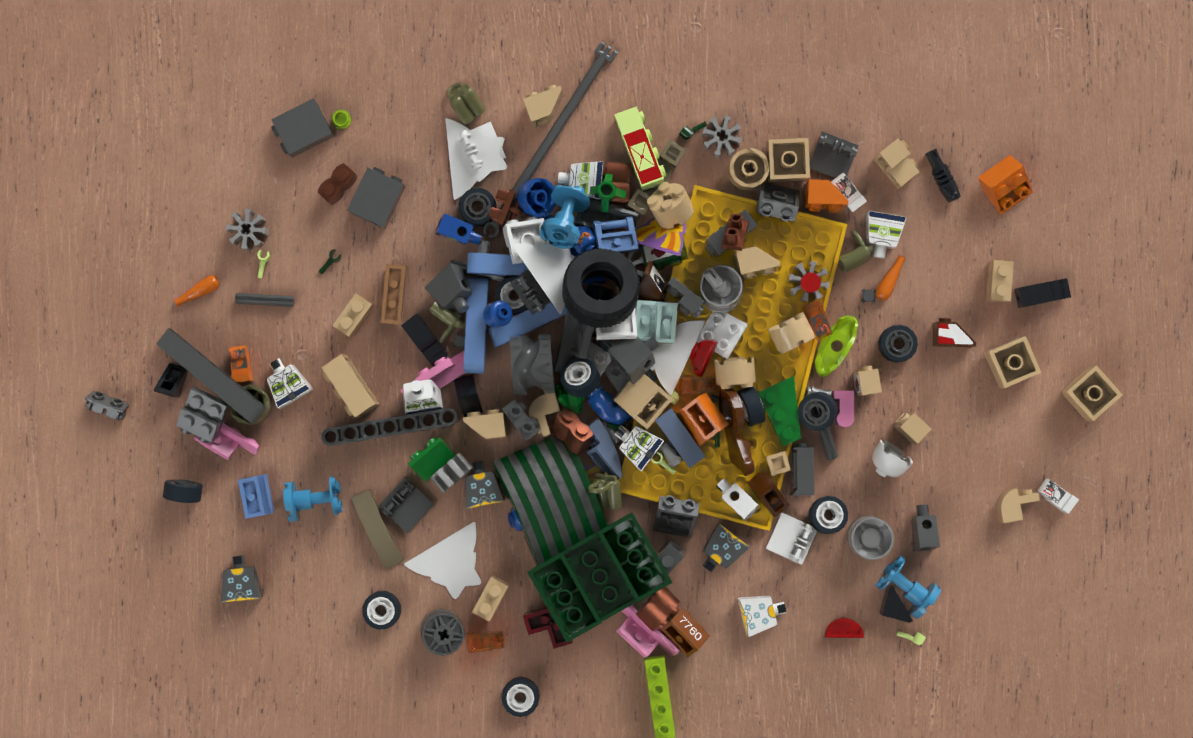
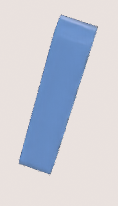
(493, 265)
(523, 324)
(476, 327)

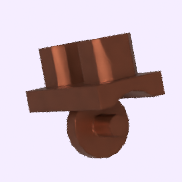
(501, 215)
(735, 232)

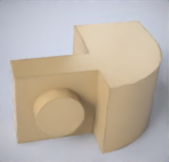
(543, 406)
(1009, 504)

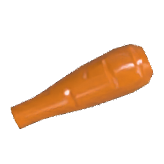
(889, 281)
(200, 289)

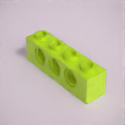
(659, 697)

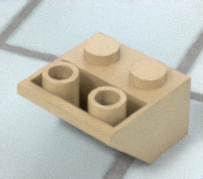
(543, 105)
(754, 261)
(643, 400)
(488, 426)

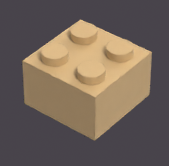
(788, 160)
(1012, 362)
(1091, 393)

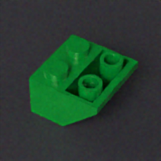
(431, 459)

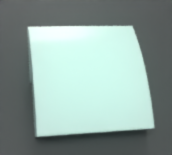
(656, 320)

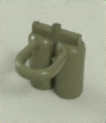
(465, 102)
(857, 256)
(449, 317)
(607, 491)

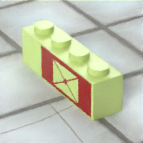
(639, 148)

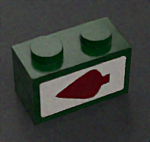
(662, 258)

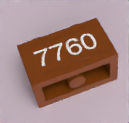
(685, 632)

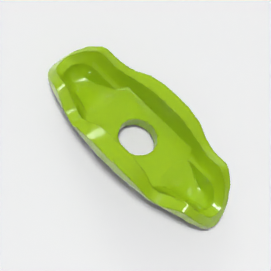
(843, 331)

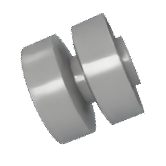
(727, 299)
(870, 537)

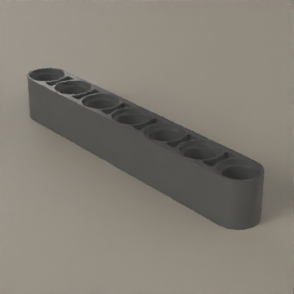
(211, 376)
(380, 430)

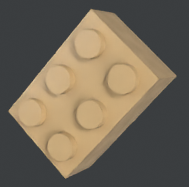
(349, 386)

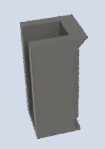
(803, 470)

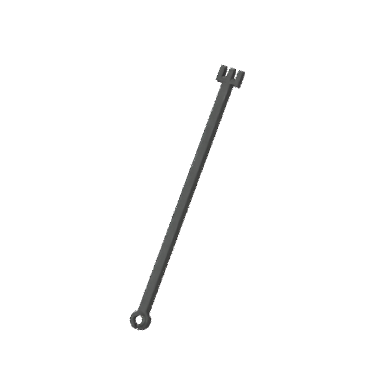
(603, 56)

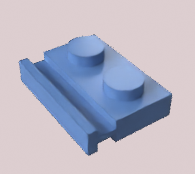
(256, 496)

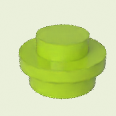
(341, 119)

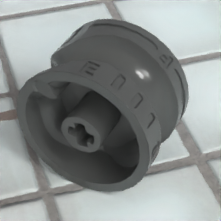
(532, 364)

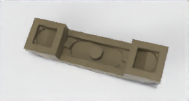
(669, 159)
(377, 529)

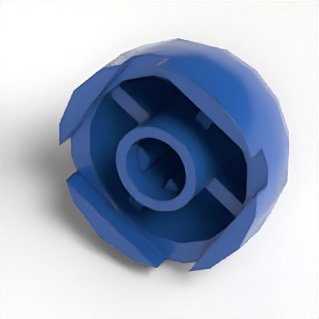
(535, 197)

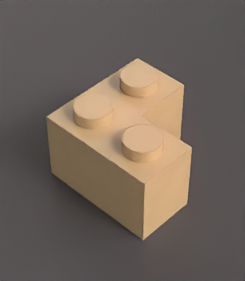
(896, 164)

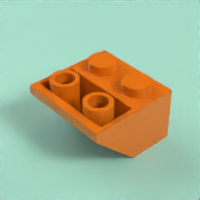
(1005, 184)
(823, 195)
(702, 419)

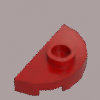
(701, 355)
(843, 628)

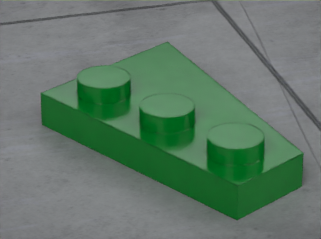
(782, 410)

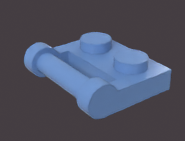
(618, 241)

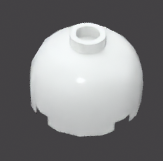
(890, 460)

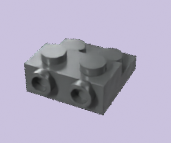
(778, 202)
(689, 302)
(516, 413)
(202, 415)
(676, 516)

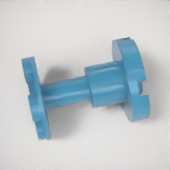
(561, 228)
(304, 500)
(913, 591)

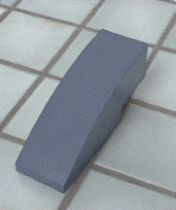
(680, 438)
(603, 450)

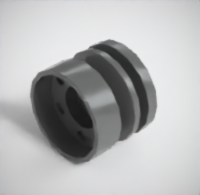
(438, 621)

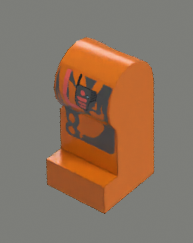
(240, 364)

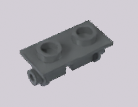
(98, 401)

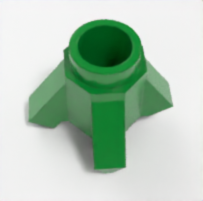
(607, 192)
(567, 400)

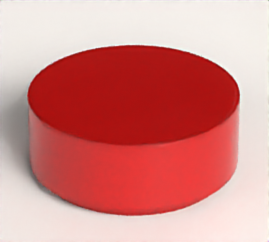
(810, 282)

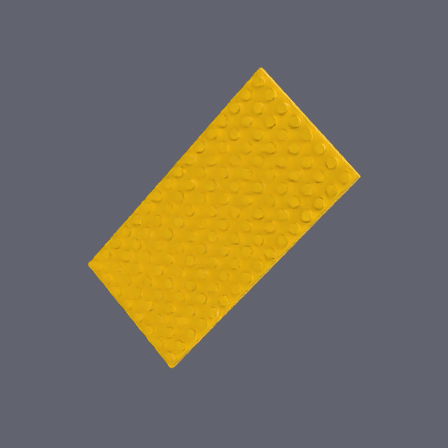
(762, 306)

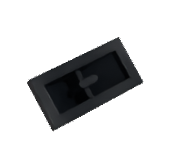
(171, 381)
(468, 395)
(893, 606)

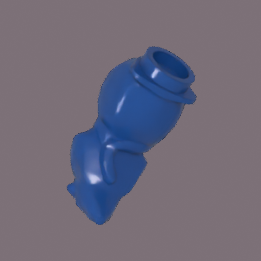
(606, 408)

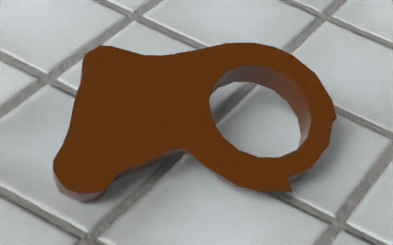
(738, 447)

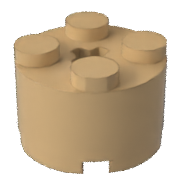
(745, 158)
(670, 205)
(791, 333)
(734, 372)

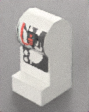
(850, 192)
(1057, 496)

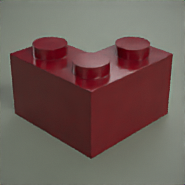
(541, 620)

